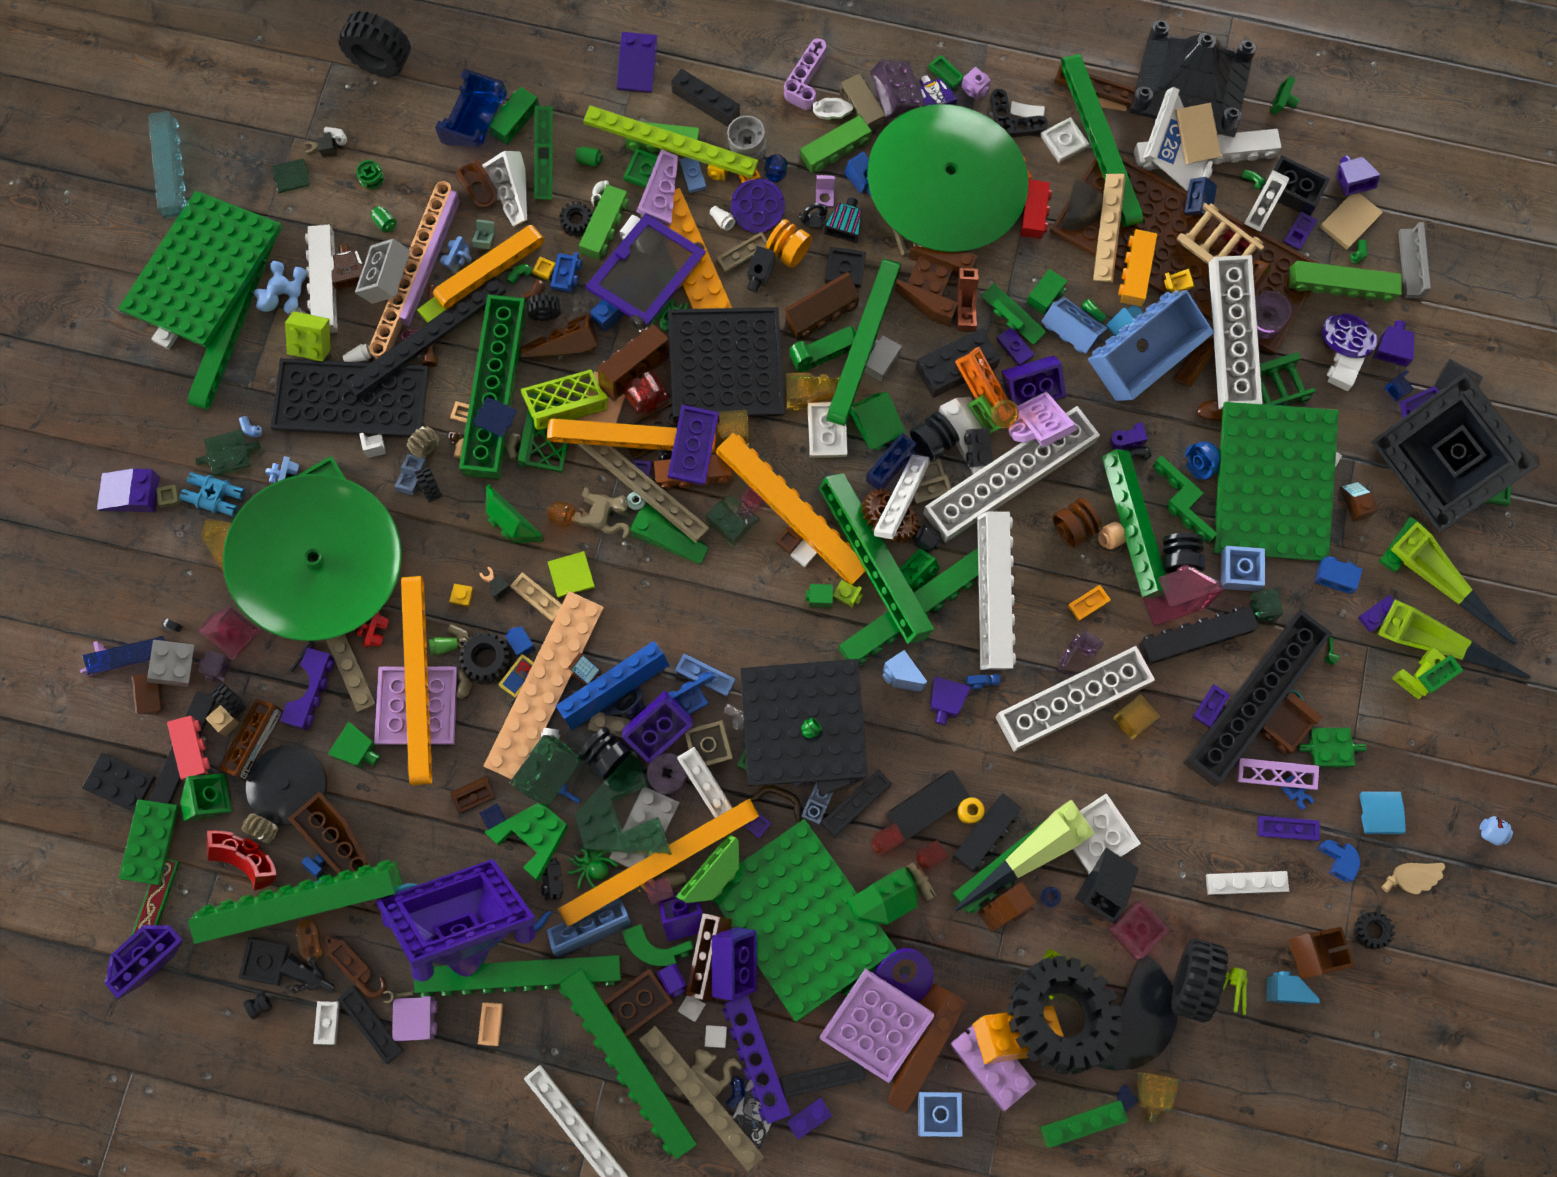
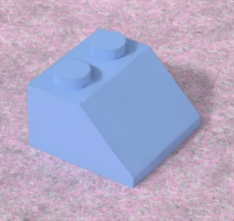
(903, 673)

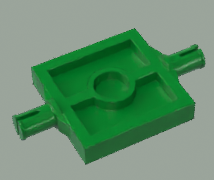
(1332, 747)

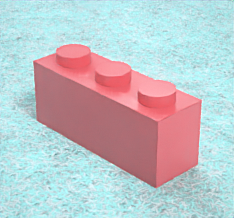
(188, 747)

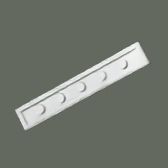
(902, 496)

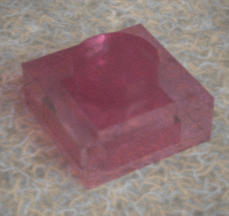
(751, 499)

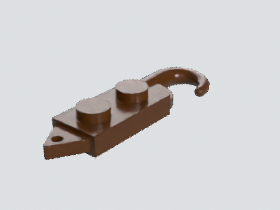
(353, 966)

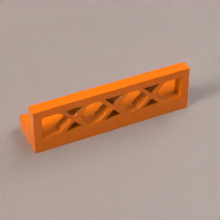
(975, 377)

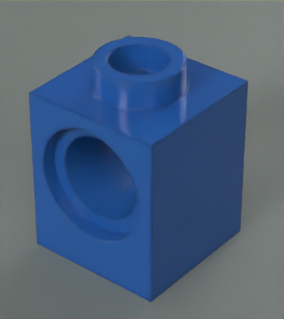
(519, 641)

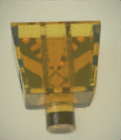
(1156, 1094)

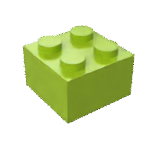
(307, 336)

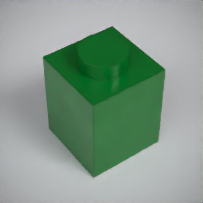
(820, 596)

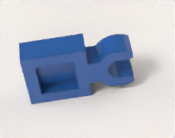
(978, 681)
(1297, 793)

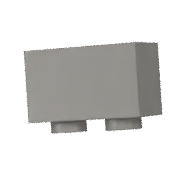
(882, 358)

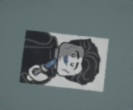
(748, 1116)

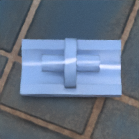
(287, 467)

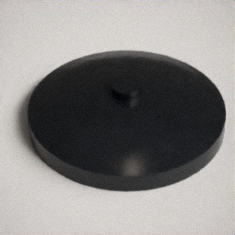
(284, 782)

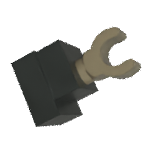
(325, 145)

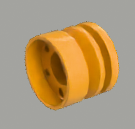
(789, 243)

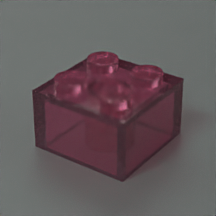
(1138, 929)

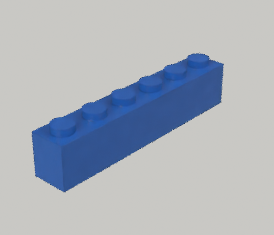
(612, 685)

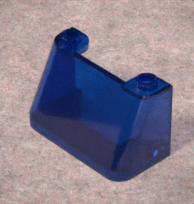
(473, 110)

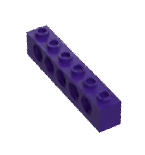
(780, 1108)

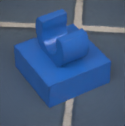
(314, 866)

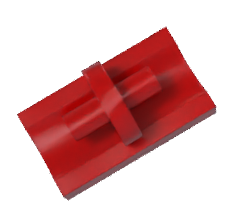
(370, 638)

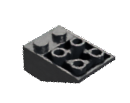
(1108, 886)

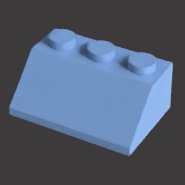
(1073, 325)

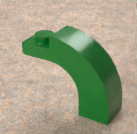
(642, 949)

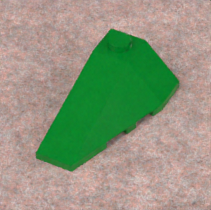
(658, 531)

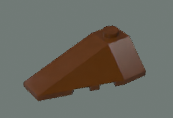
(574, 338)

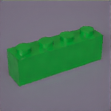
(1083, 1123)

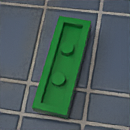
(1389, 558)

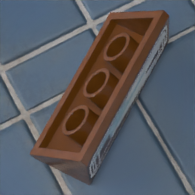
(251, 739)

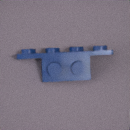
(691, 696)

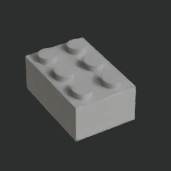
(382, 271)

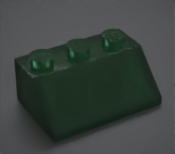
(545, 770)

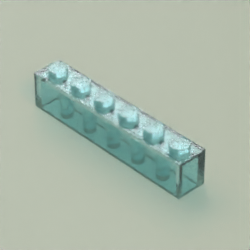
(167, 164)

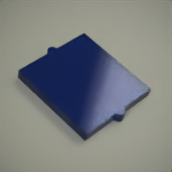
(495, 417)

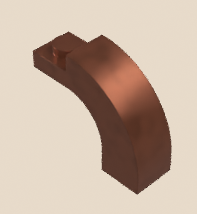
(966, 298)

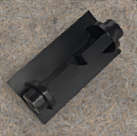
(552, 888)

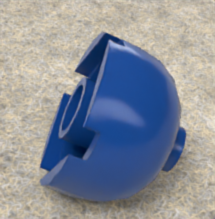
(1203, 459)

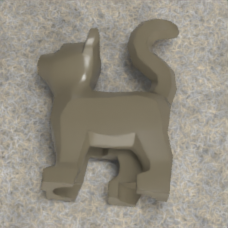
(600, 512)
(704, 1061)

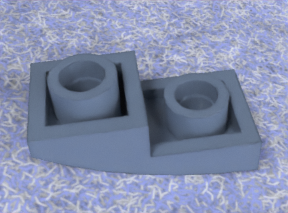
(816, 805)

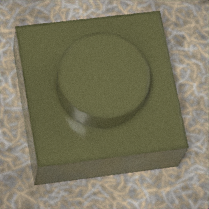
(168, 496)

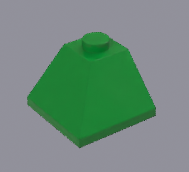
(205, 797)

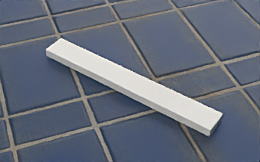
(573, 1124)

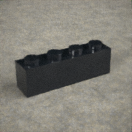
(705, 97)
(987, 831)

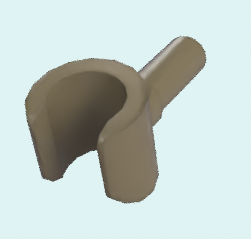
(394, 995)

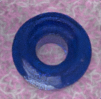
(1057, 896)

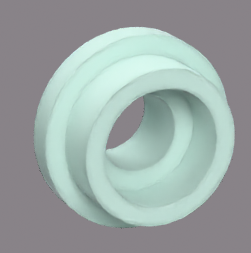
(635, 506)

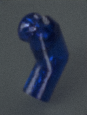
(738, 1092)

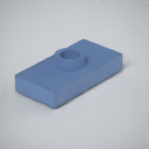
(693, 175)

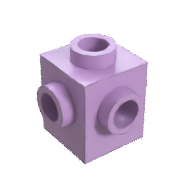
(976, 83)

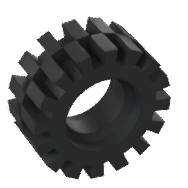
(571, 210)
(543, 307)
(428, 484)
(228, 700)
(1386, 930)

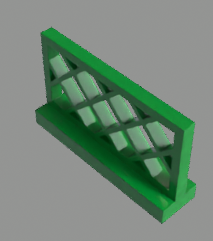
(527, 442)

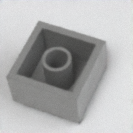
(170, 663)

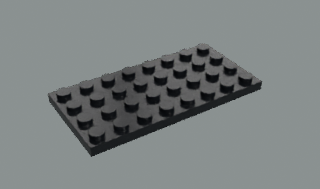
(316, 399)

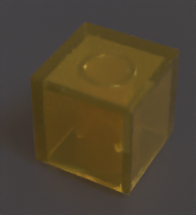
(733, 422)
(1136, 717)

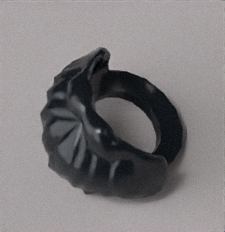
(817, 218)

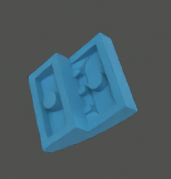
(1382, 813)

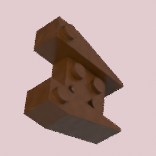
(930, 281)

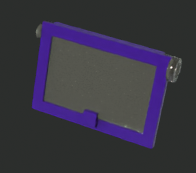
(646, 271)

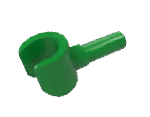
(1331, 657)

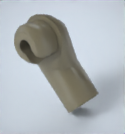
(461, 634)

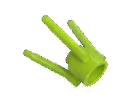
(1238, 979)

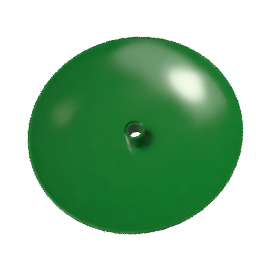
(943, 209)
(304, 518)

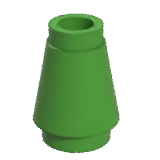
(442, 645)

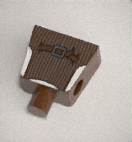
(346, 268)

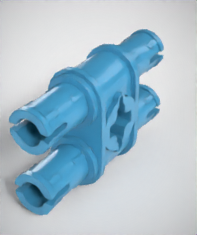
(214, 501)

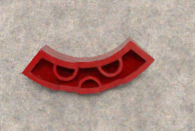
(243, 854)

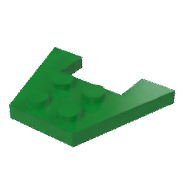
(538, 829)

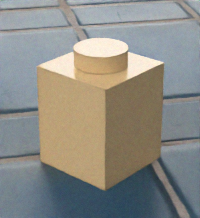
(222, 721)

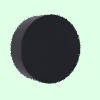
(172, 625)

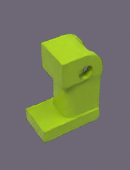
(1412, 683)

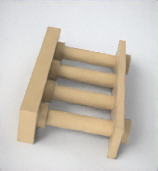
(1203, 250)

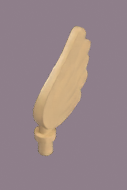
(1415, 877)

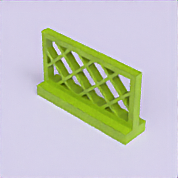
(569, 410)

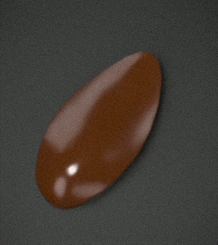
(1210, 410)

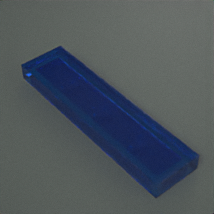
(119, 656)

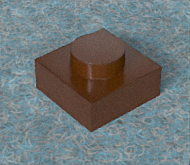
(788, 540)

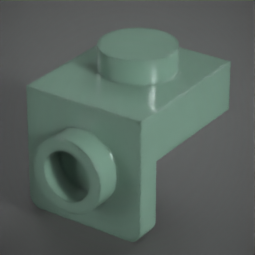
(484, 234)

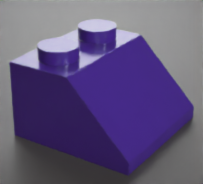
(680, 918)

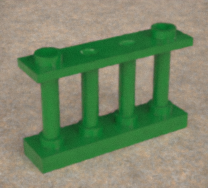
(1272, 369)

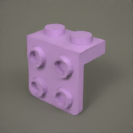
(414, 1018)

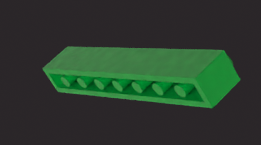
(1135, 522)

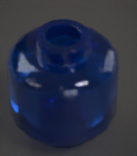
(775, 167)

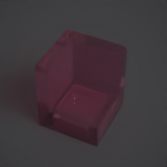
(658, 890)

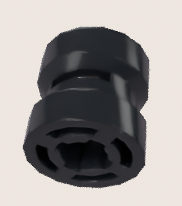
(258, 1005)

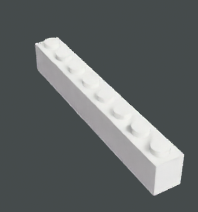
(1244, 146)

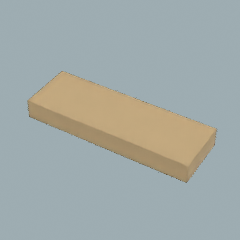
(536, 596)

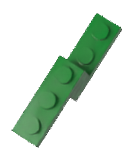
(543, 152)
(1184, 499)

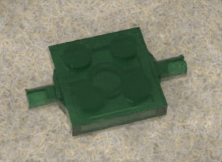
(227, 452)

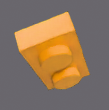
(1089, 603)

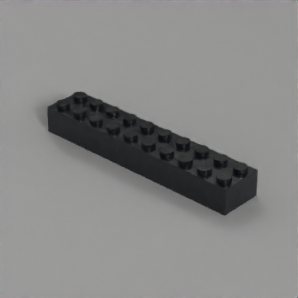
(1257, 698)

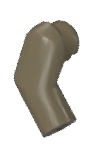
(510, 445)
(464, 686)

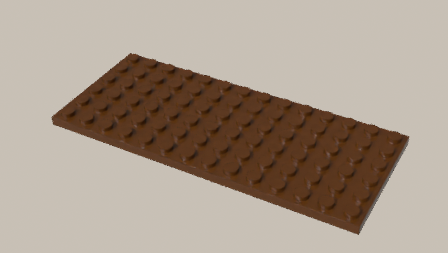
(1164, 214)

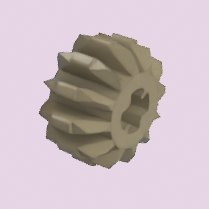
(422, 442)
(259, 828)

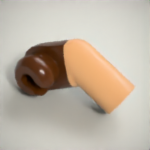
(457, 439)

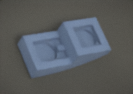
(407, 480)

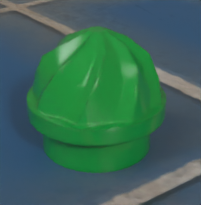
(811, 728)

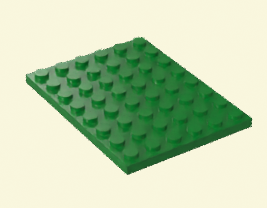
(200, 268)
(1276, 479)
(802, 920)

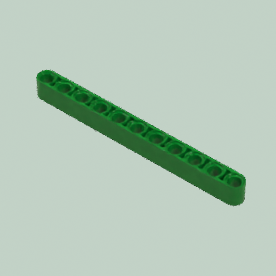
(1099, 133)
(863, 342)
(222, 345)

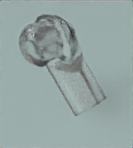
(737, 716)

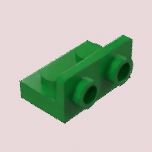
(919, 569)

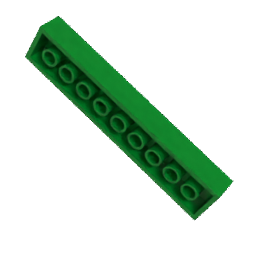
(493, 378)
(295, 901)

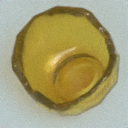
(1004, 413)

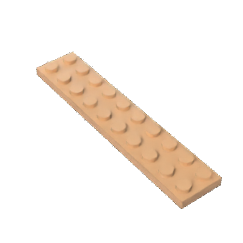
(543, 685)

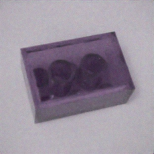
(896, 87)

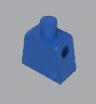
(857, 172)

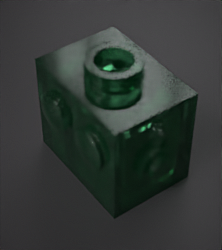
(1266, 605)

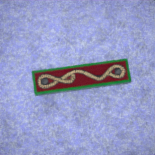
(157, 897)

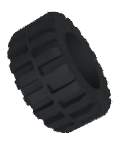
(374, 44)
(1199, 980)

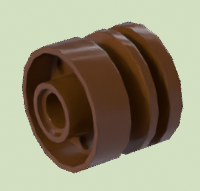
(1077, 522)

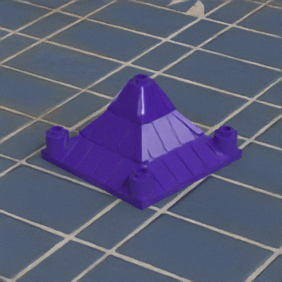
(456, 919)

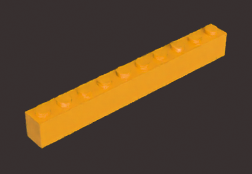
(791, 508)

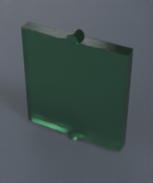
(291, 175)

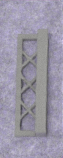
(1414, 261)

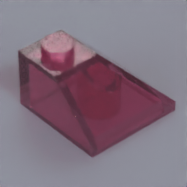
(228, 631)

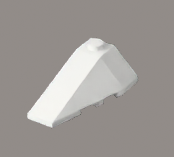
(509, 181)
(962, 419)

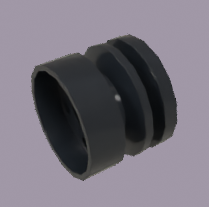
(934, 436)
(1183, 550)
(601, 750)

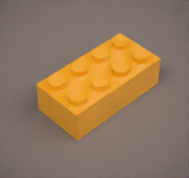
(999, 1042)

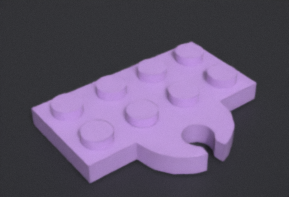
(1041, 420)

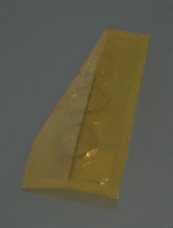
(805, 389)

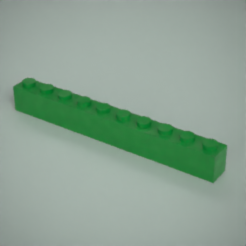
(876, 559)
(930, 597)
(520, 974)
(627, 1063)

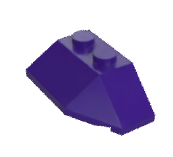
(141, 958)

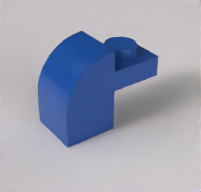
(1346, 859)

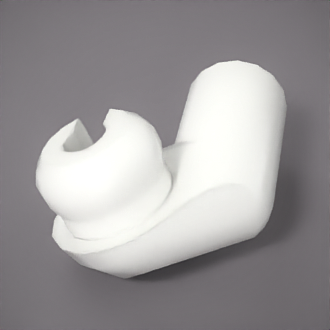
(338, 135)

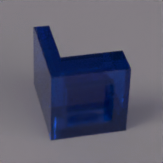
(1399, 386)

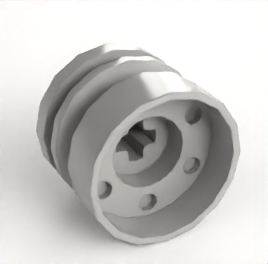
(747, 137)

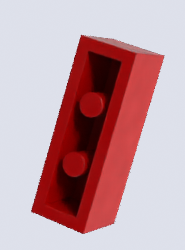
(1036, 209)

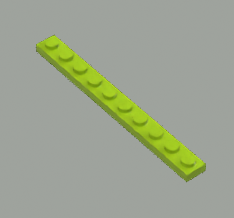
(670, 141)

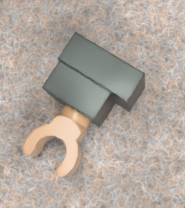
(498, 585)

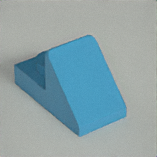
(1123, 318)

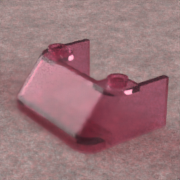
(1184, 594)

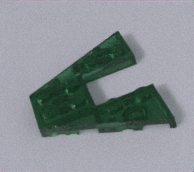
(600, 823)

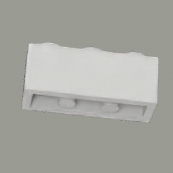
(1266, 200)

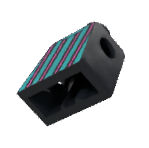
(845, 221)
(760, 268)

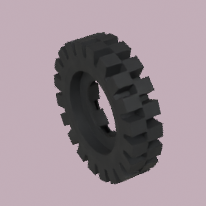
(1100, 1017)

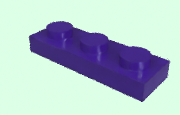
(1288, 828)

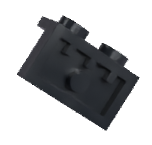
(979, 447)

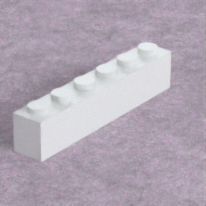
(321, 290)

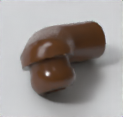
(538, 288)

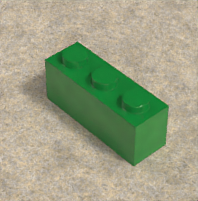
(513, 115)

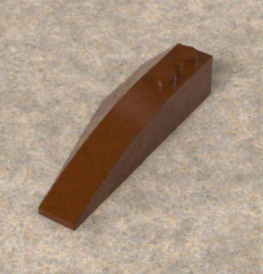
(330, 835)
(923, 1055)

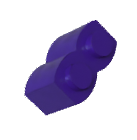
(672, 981)

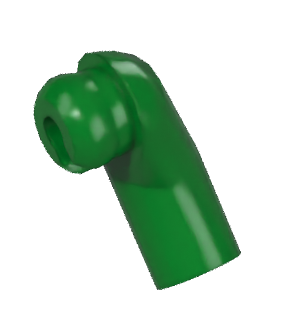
(1362, 252)

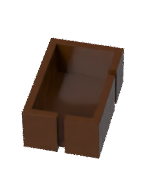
(1313, 955)

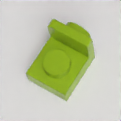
(848, 594)

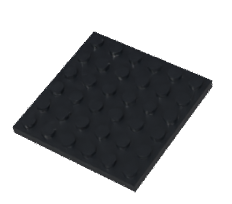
(726, 360)
(779, 702)

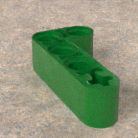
(812, 355)

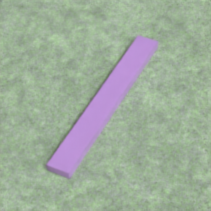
(429, 258)

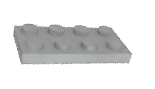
(647, 807)

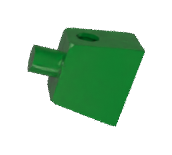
(354, 748)

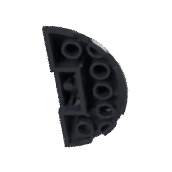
(1145, 1018)

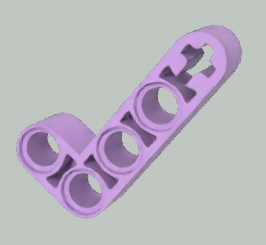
(806, 71)

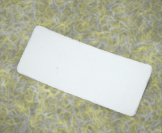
(1026, 110)

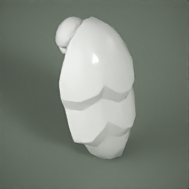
(832, 108)

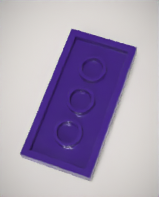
(693, 445)

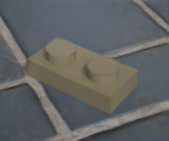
(613, 723)

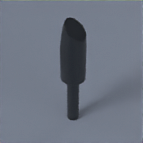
(310, 644)

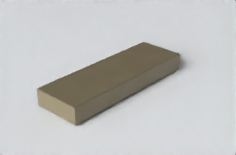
(741, 253)

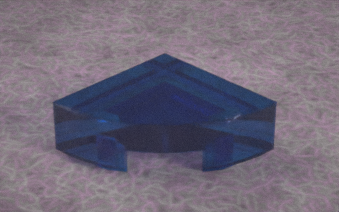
(1126, 1097)

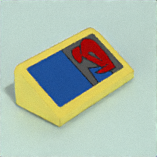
(516, 676)

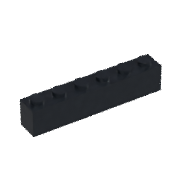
(1198, 635)

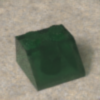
(731, 519)

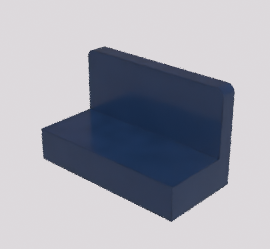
(1200, 191)

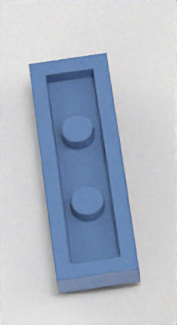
(693, 668)

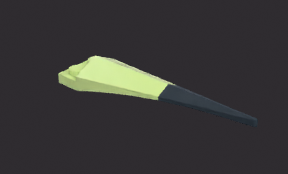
(1055, 836)

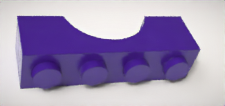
(300, 712)

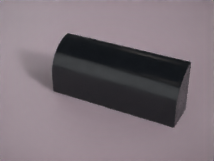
(928, 804)

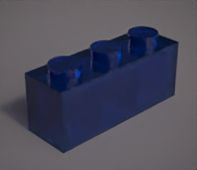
(891, 462)

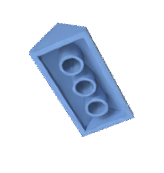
(590, 929)

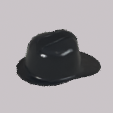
(627, 706)

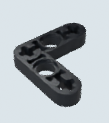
(1011, 124)

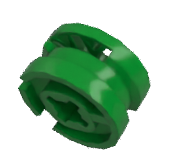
(369, 174)

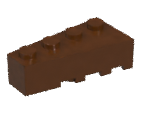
(1009, 906)

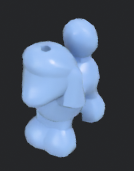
(268, 299)

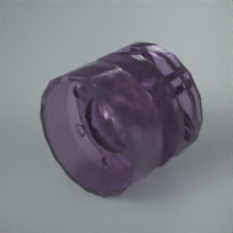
(1274, 308)

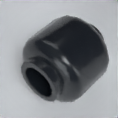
(927, 538)

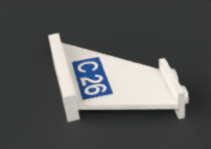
(1166, 146)

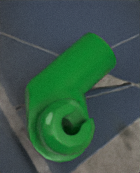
(1254, 176)
(517, 271)
(1091, 307)

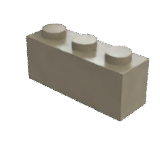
(857, 92)

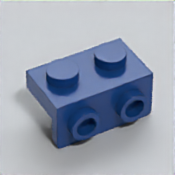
(565, 272)

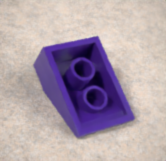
(637, 62)
(128, 491)

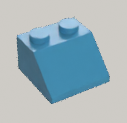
(1290, 989)

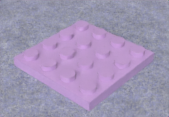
(391, 706)
(877, 1025)

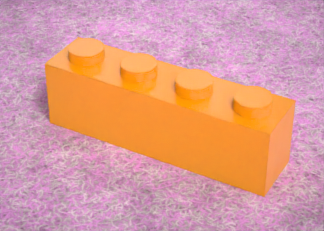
(1138, 267)

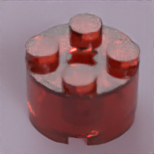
(645, 393)

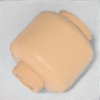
(1112, 535)

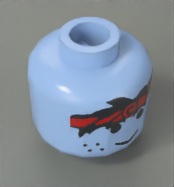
(1496, 831)

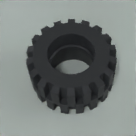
(481, 643)

